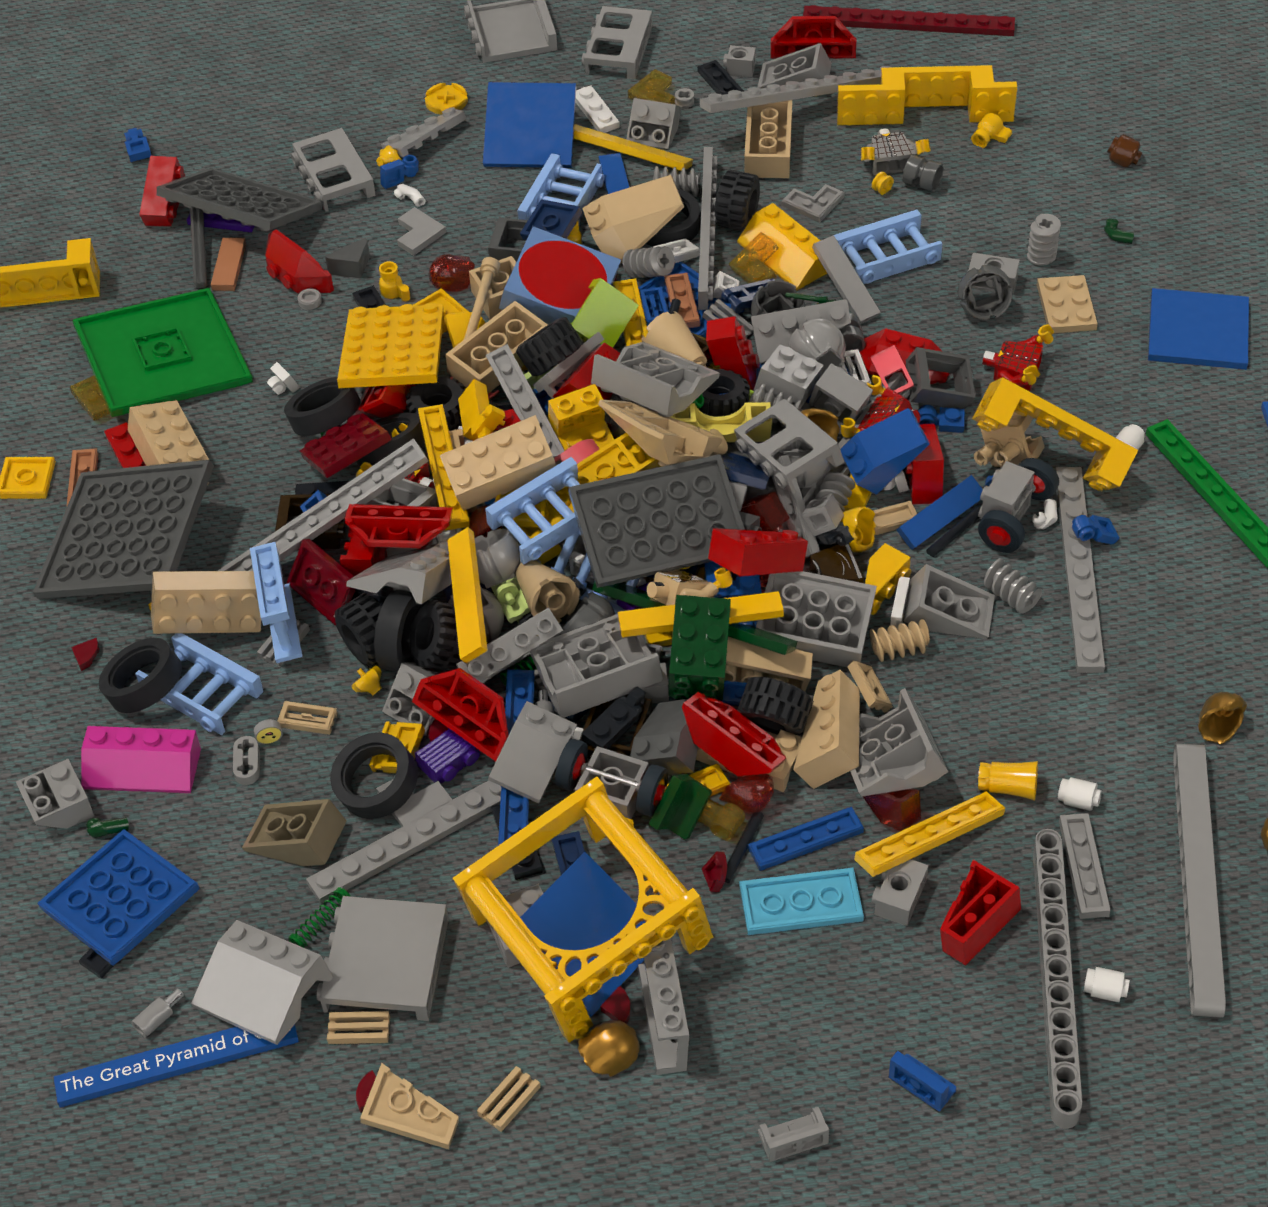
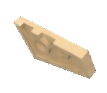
(405, 1111)

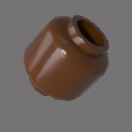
(1124, 151)

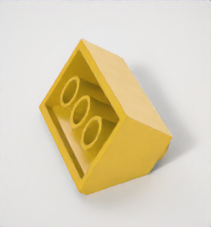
(795, 258)

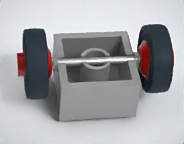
(1009, 499)
(626, 779)

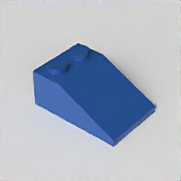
(884, 450)

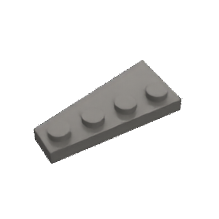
(428, 131)
(777, 327)

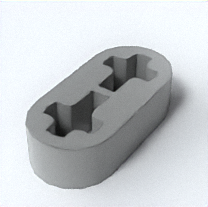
(240, 760)

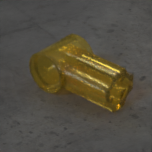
(721, 819)

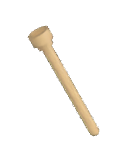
(489, 269)

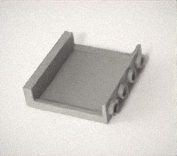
(510, 29)
(385, 955)

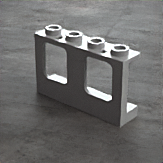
(634, 40)
(344, 157)
(797, 428)
(513, 646)
(664, 1009)

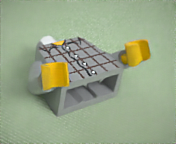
(891, 151)

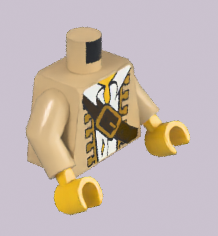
(676, 582)

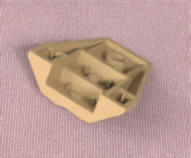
(632, 215)
(660, 436)

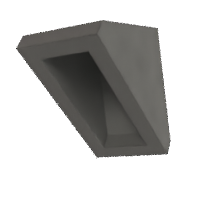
(349, 260)

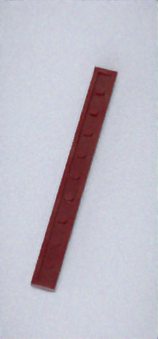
(917, 20)

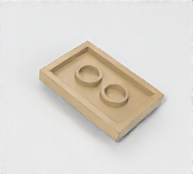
(1067, 304)

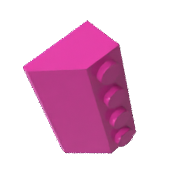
(139, 759)

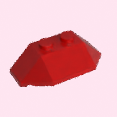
(807, 31)
(295, 265)
(905, 346)
(384, 400)
(397, 524)
(465, 708)
(731, 737)

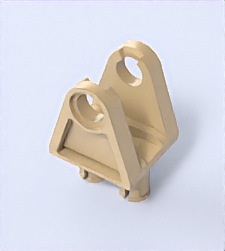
(1009, 443)

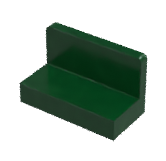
(681, 805)

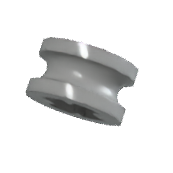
(684, 98)

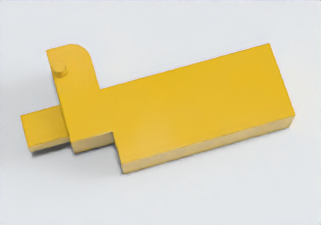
(476, 413)

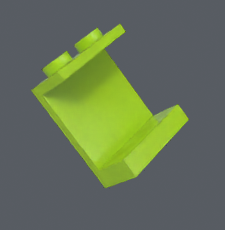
(604, 312)

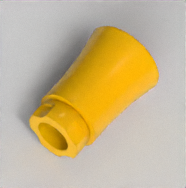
(1009, 778)

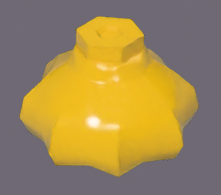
(387, 155)
(368, 681)

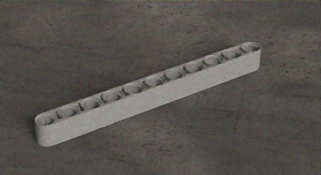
(1199, 882)
(1055, 985)

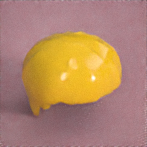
(860, 527)

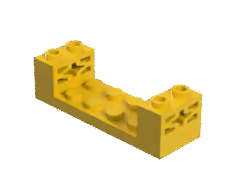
(52, 280)
(579, 418)
(1111, 456)
(613, 460)

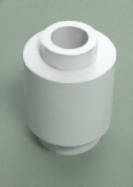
(1132, 435)
(1079, 793)
(1106, 984)

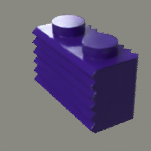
(446, 756)

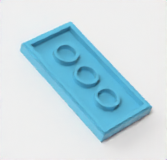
(801, 901)

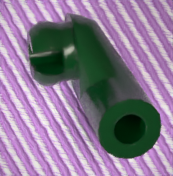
(1117, 234)
(99, 828)

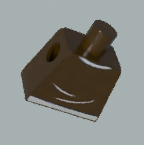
(836, 563)

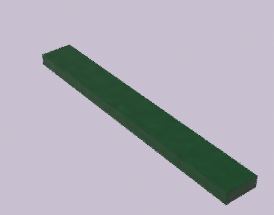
(737, 631)

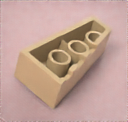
(750, 661)
(831, 732)

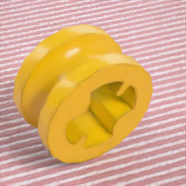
(882, 183)

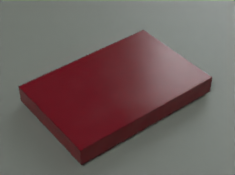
(320, 580)

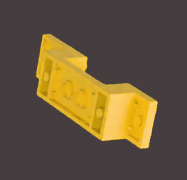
(924, 88)

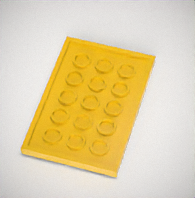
(391, 346)

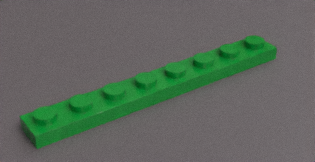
(1211, 487)

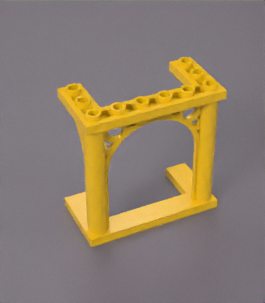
(564, 994)

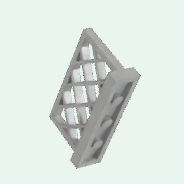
(567, 367)

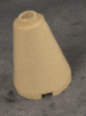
(673, 335)
(547, 588)

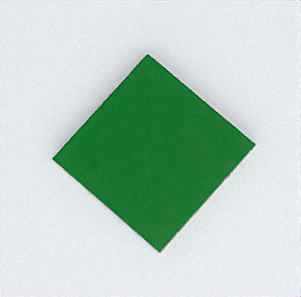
(161, 351)

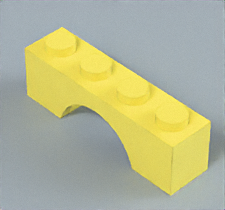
(727, 424)

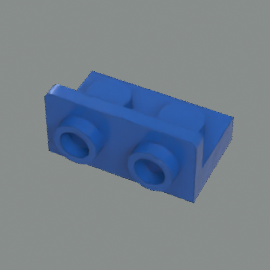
(920, 1080)

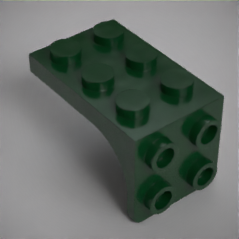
(699, 647)

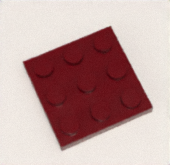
(344, 444)

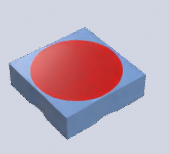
(555, 276)

